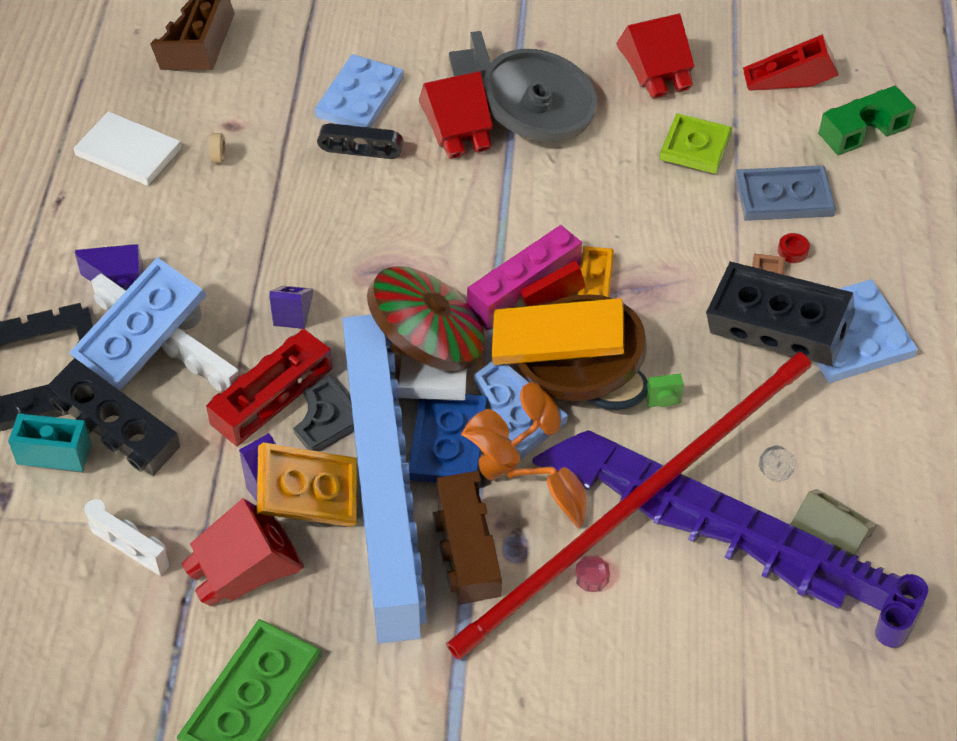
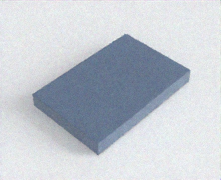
(785, 193)

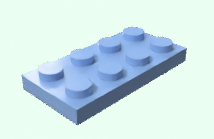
(138, 323)

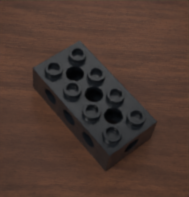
(781, 313)

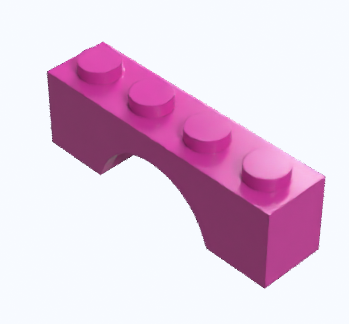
(502, 285)

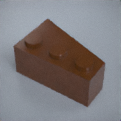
(466, 539)

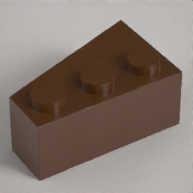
(195, 36)

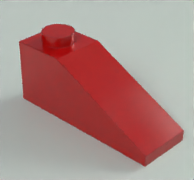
(794, 67)

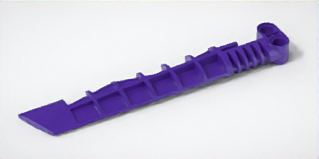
(788, 552)

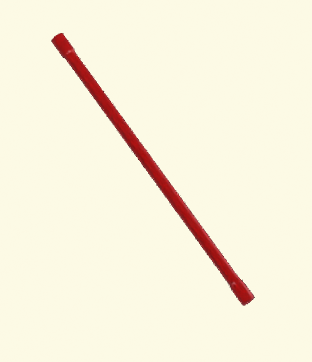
(476, 632)

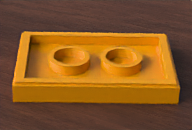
(306, 485)

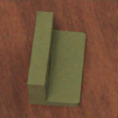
(833, 522)

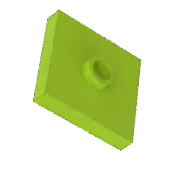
(696, 143)

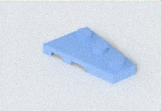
(503, 389)

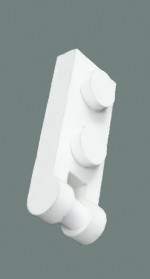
(126, 537)

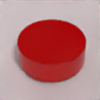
(793, 247)

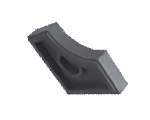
(327, 416)

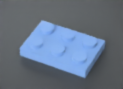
(359, 92)

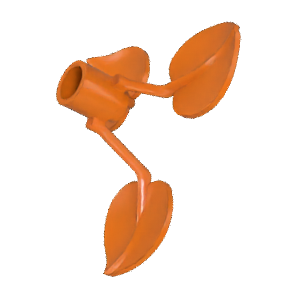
(500, 457)

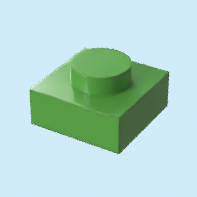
(664, 390)

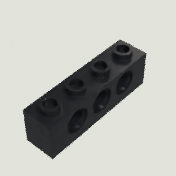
(79, 382)

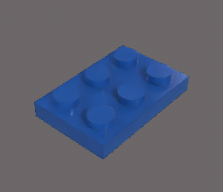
(437, 439)

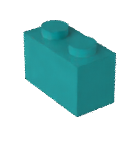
(50, 442)

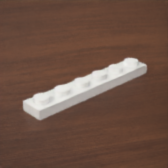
(179, 344)

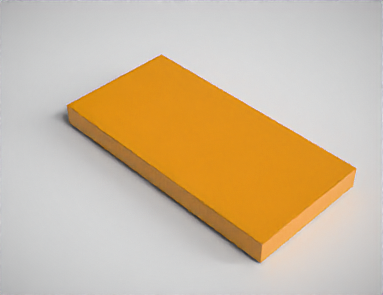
(558, 331)

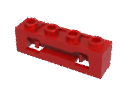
(269, 386)

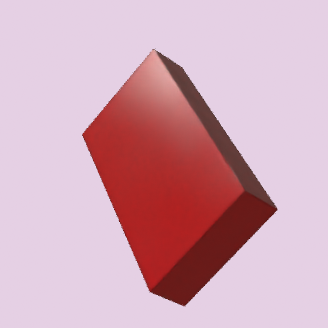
(554, 286)

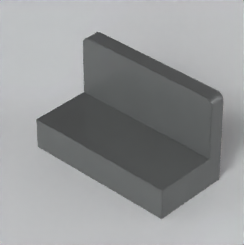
(472, 59)

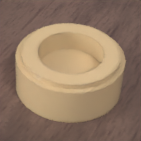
(217, 147)

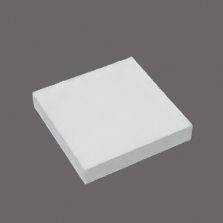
(426, 382)

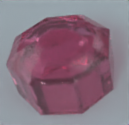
(592, 573)

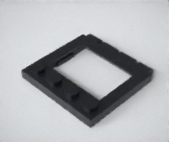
(37, 400)

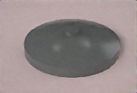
(539, 95)

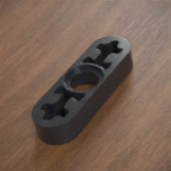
(370, 135)

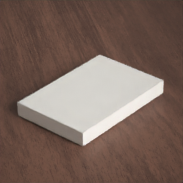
(127, 148)

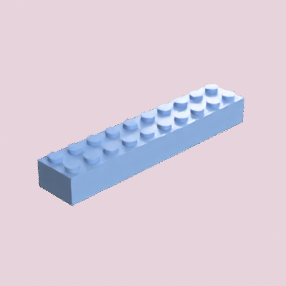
(384, 483)

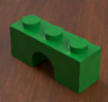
(846, 125)

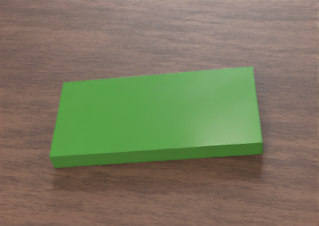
(253, 687)

